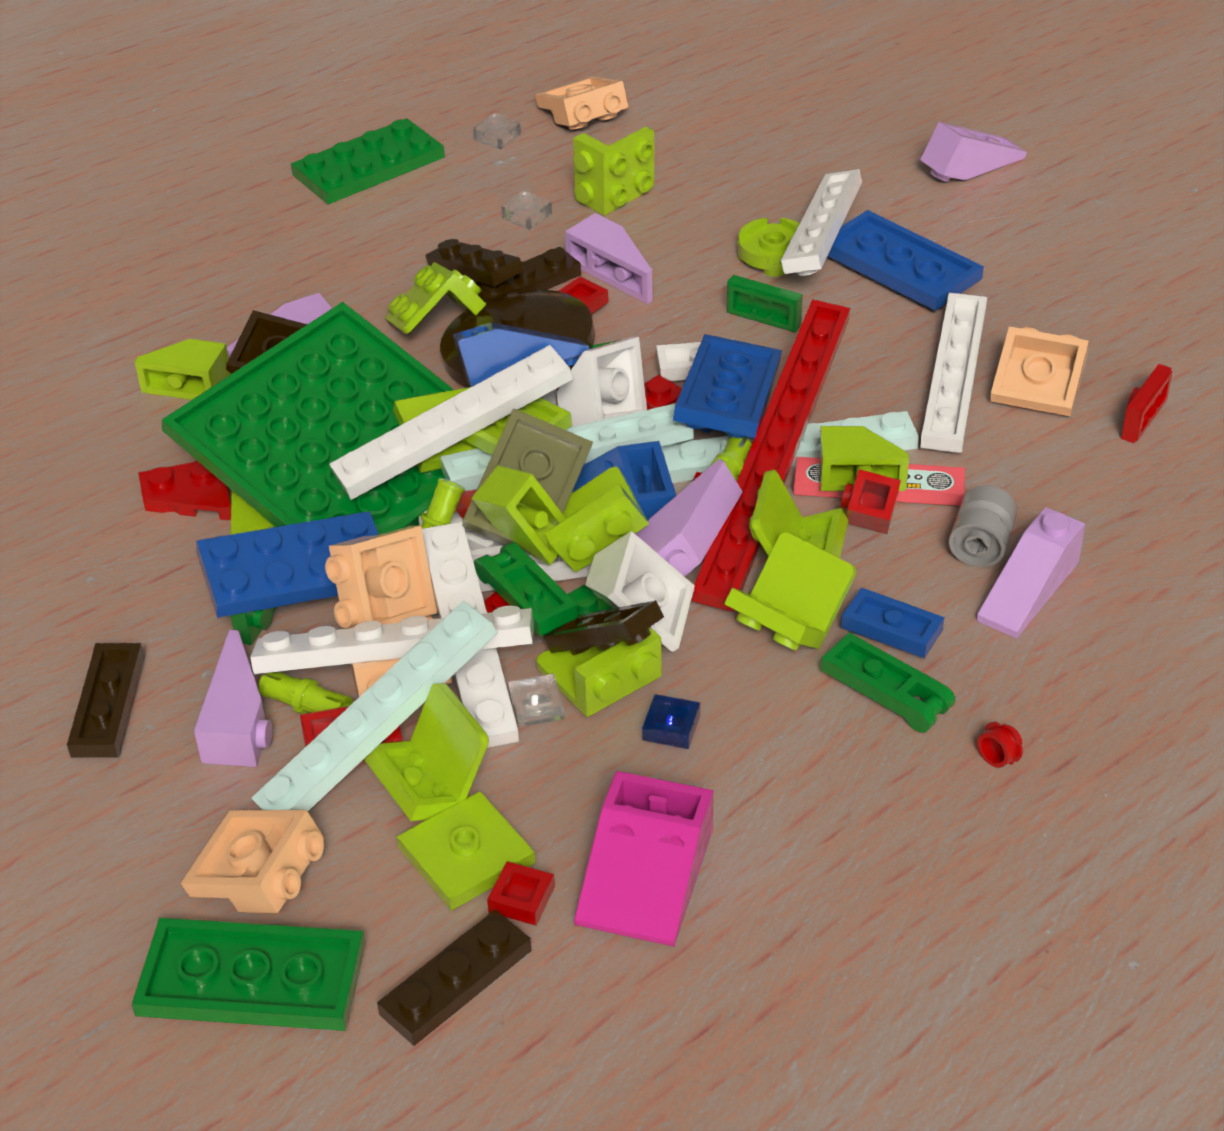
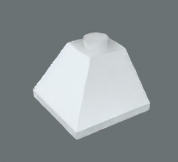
(605, 383)
(635, 574)

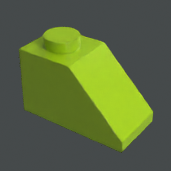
(182, 368)
(852, 448)
(520, 510)

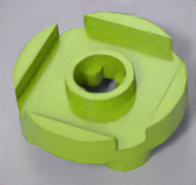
(765, 244)

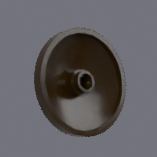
(526, 309)

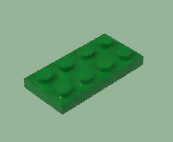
(367, 160)
(250, 974)

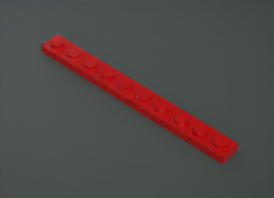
(773, 448)

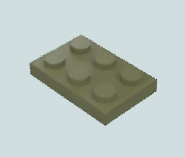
(539, 449)

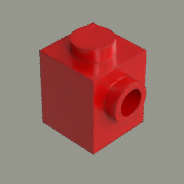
(871, 501)

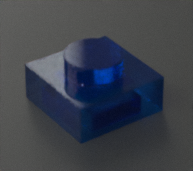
(671, 721)

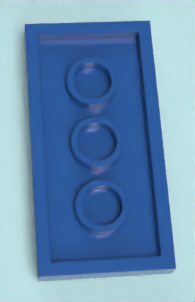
(903, 260)
(727, 386)
(275, 563)

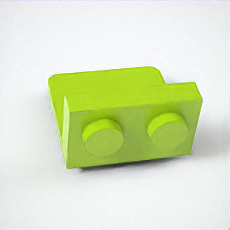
(613, 173)
(429, 287)
(778, 514)
(596, 518)
(795, 593)
(604, 676)
(437, 762)

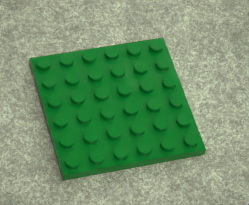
(300, 409)

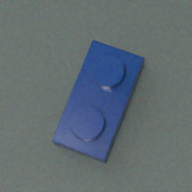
(892, 622)

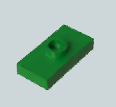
(764, 303)

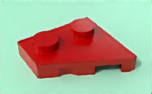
(184, 490)

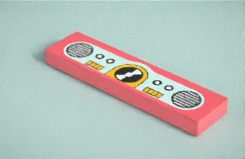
(924, 483)

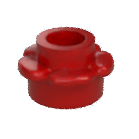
(1000, 744)

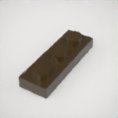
(475, 262)
(539, 272)
(605, 628)
(105, 700)
(454, 977)

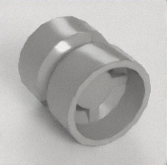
(983, 526)

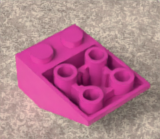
(645, 858)

